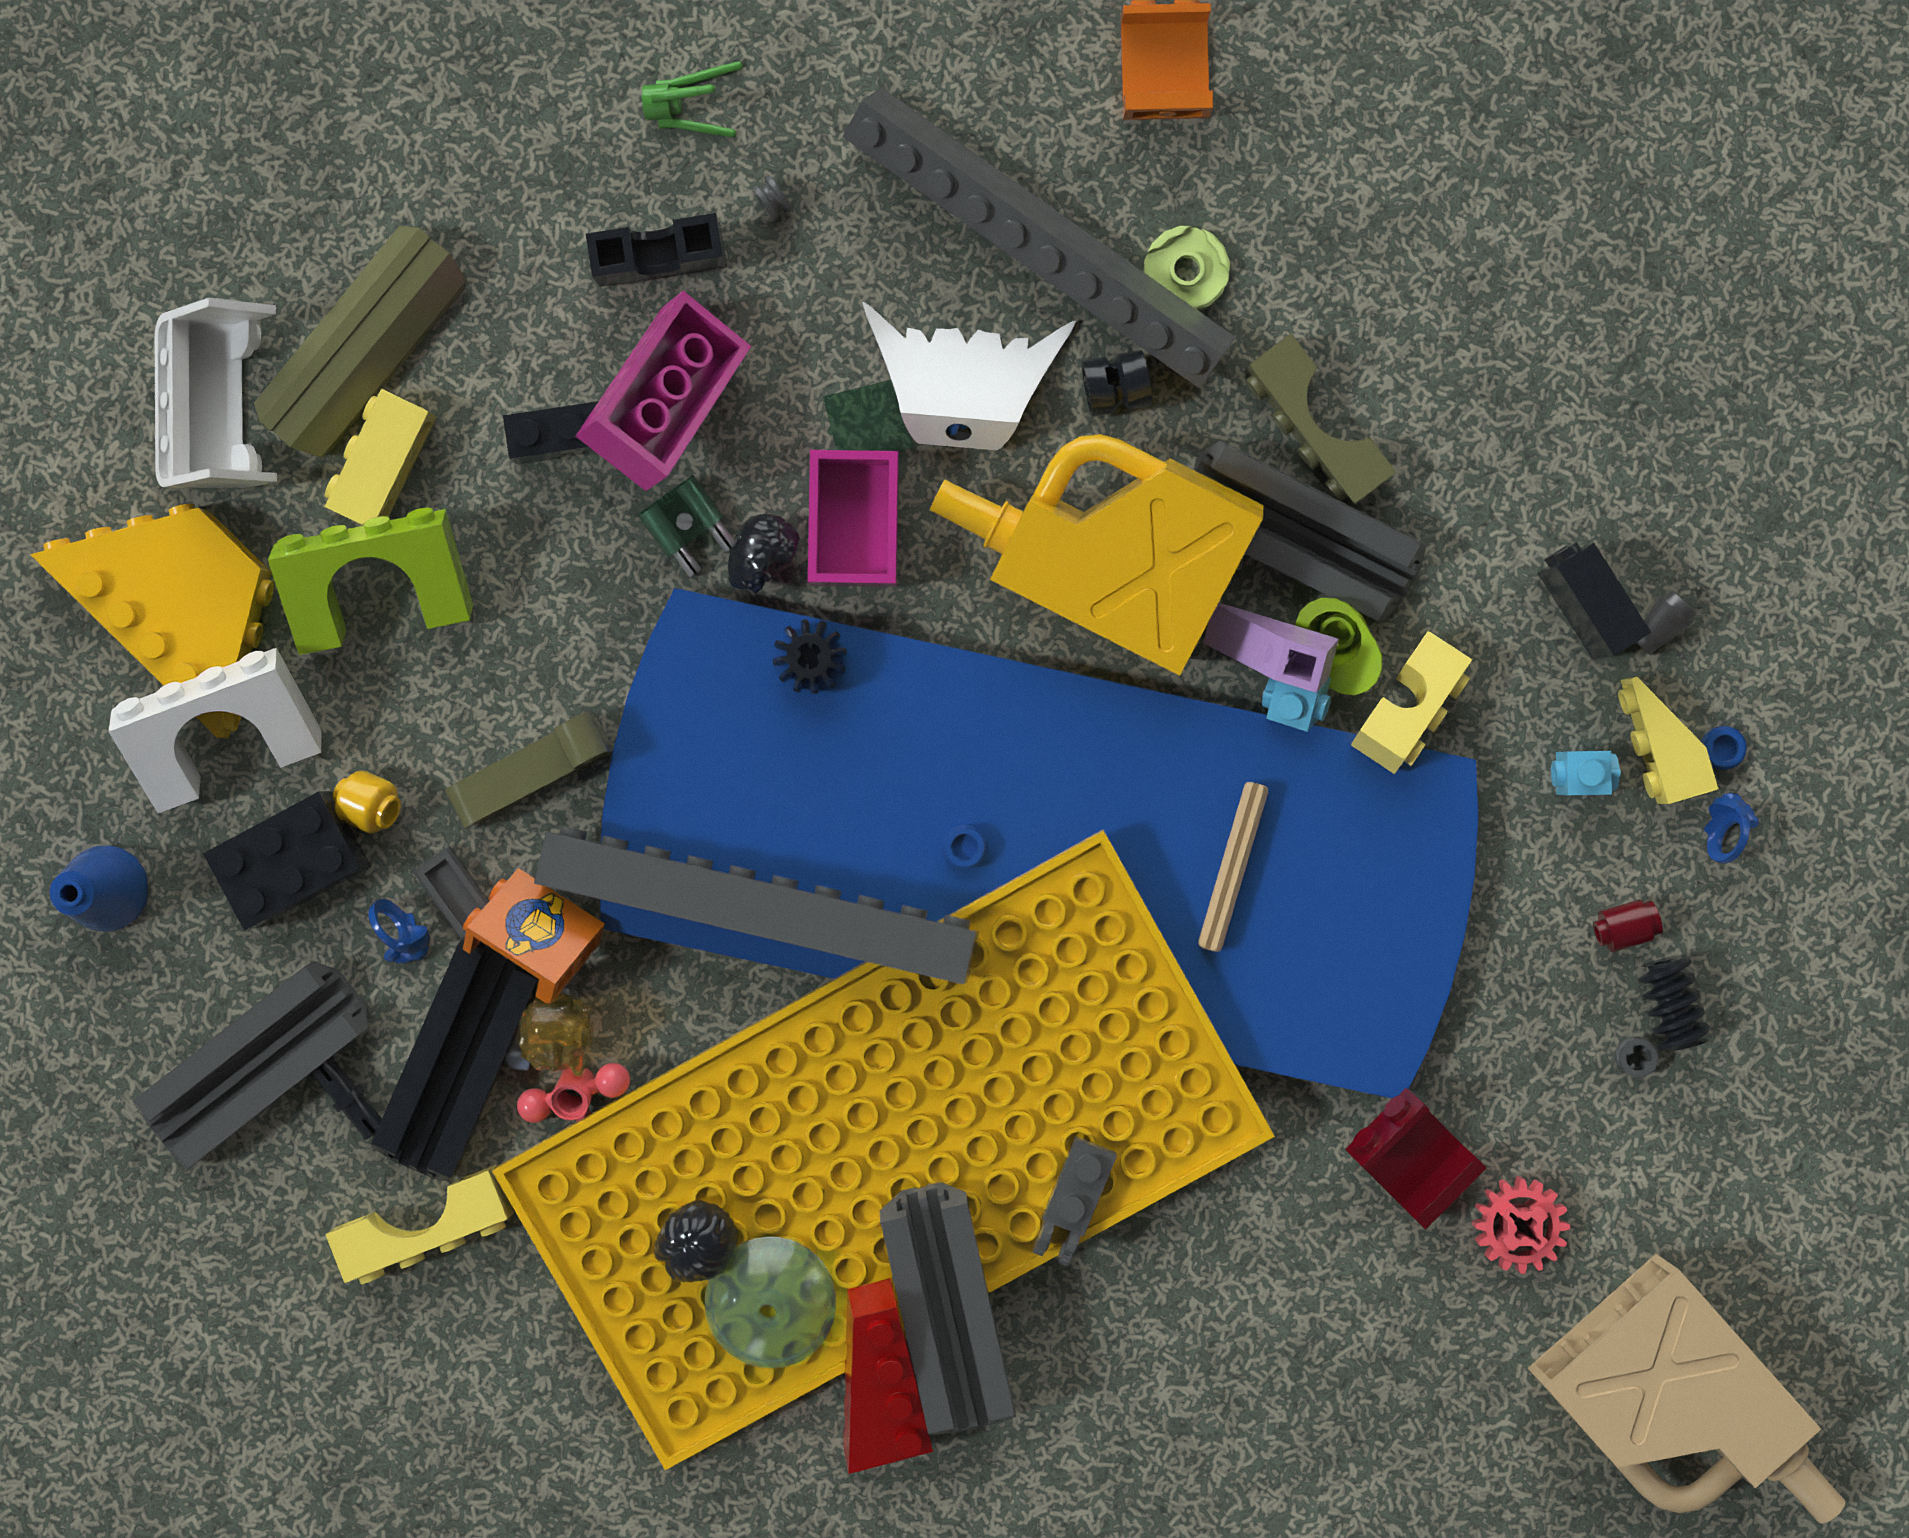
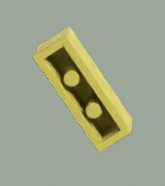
(379, 458)

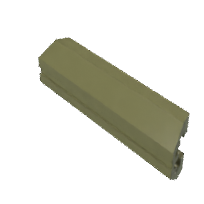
(361, 342)

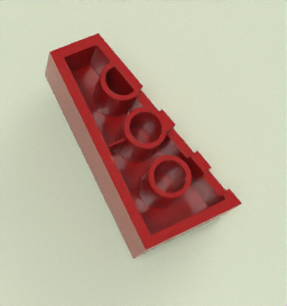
(881, 1390)

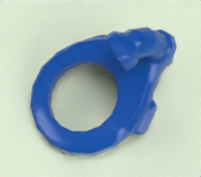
(1724, 813)
(412, 939)

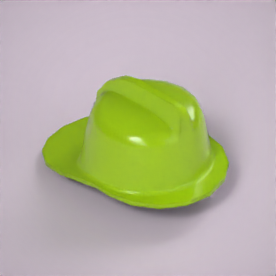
(1357, 655)

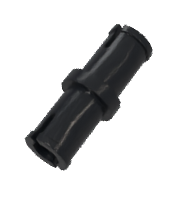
(347, 1097)

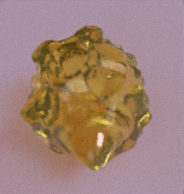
(556, 1034)

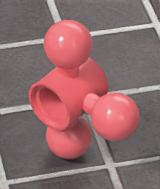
(535, 1104)

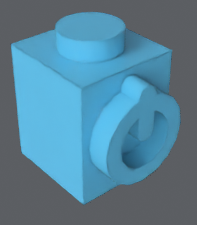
(1295, 705)
(1585, 773)

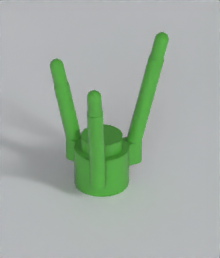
(664, 100)

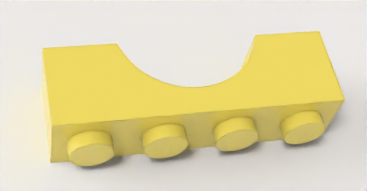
(372, 1244)

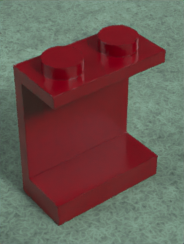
(1415, 1158)

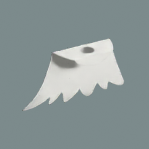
(963, 381)

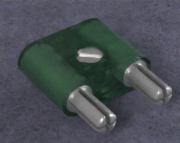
(681, 518)

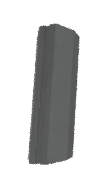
(1319, 536)
(253, 1062)
(946, 1309)

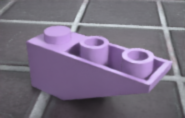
(1272, 646)

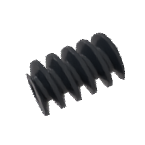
(1674, 1003)

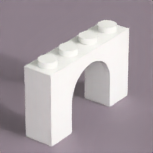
(254, 688)

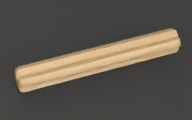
(1233, 866)

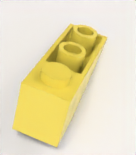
(1672, 753)

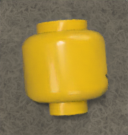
(366, 802)

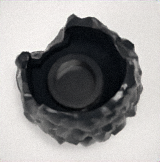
(755, 548)
(696, 1242)

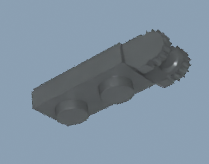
(1075, 1196)

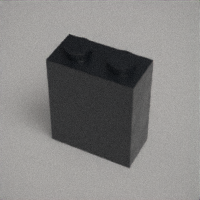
(1593, 600)

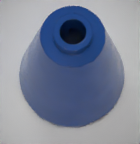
(101, 888)

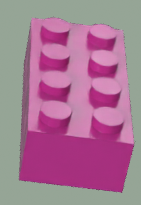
(664, 391)

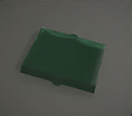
(867, 419)

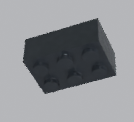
(286, 860)

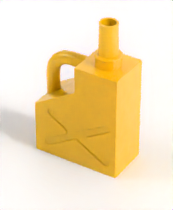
(1130, 567)

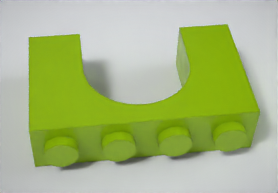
(416, 543)

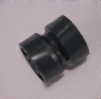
(1132, 380)

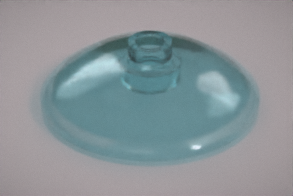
(777, 1275)

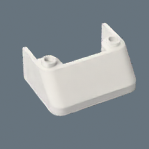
(201, 395)

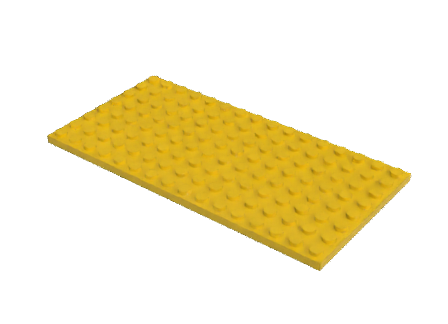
(880, 1090)

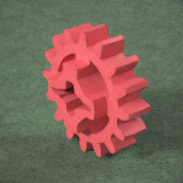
(1534, 1214)

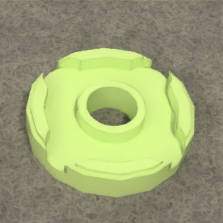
(1198, 246)

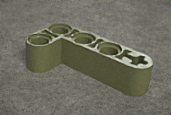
(530, 769)

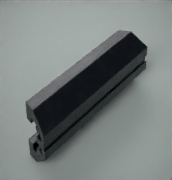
(455, 1062)

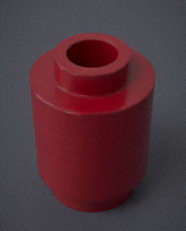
(1627, 925)

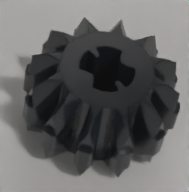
(795, 655)

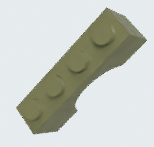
(1284, 379)

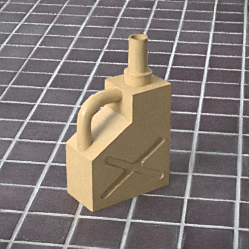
(1668, 1379)

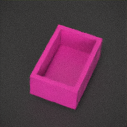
(853, 518)

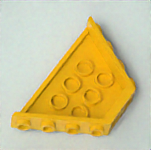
(170, 592)

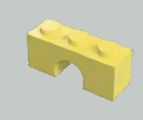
(1393, 731)

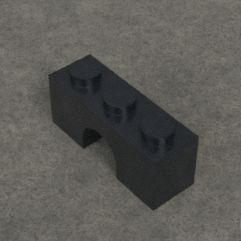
(633, 256)
(545, 432)

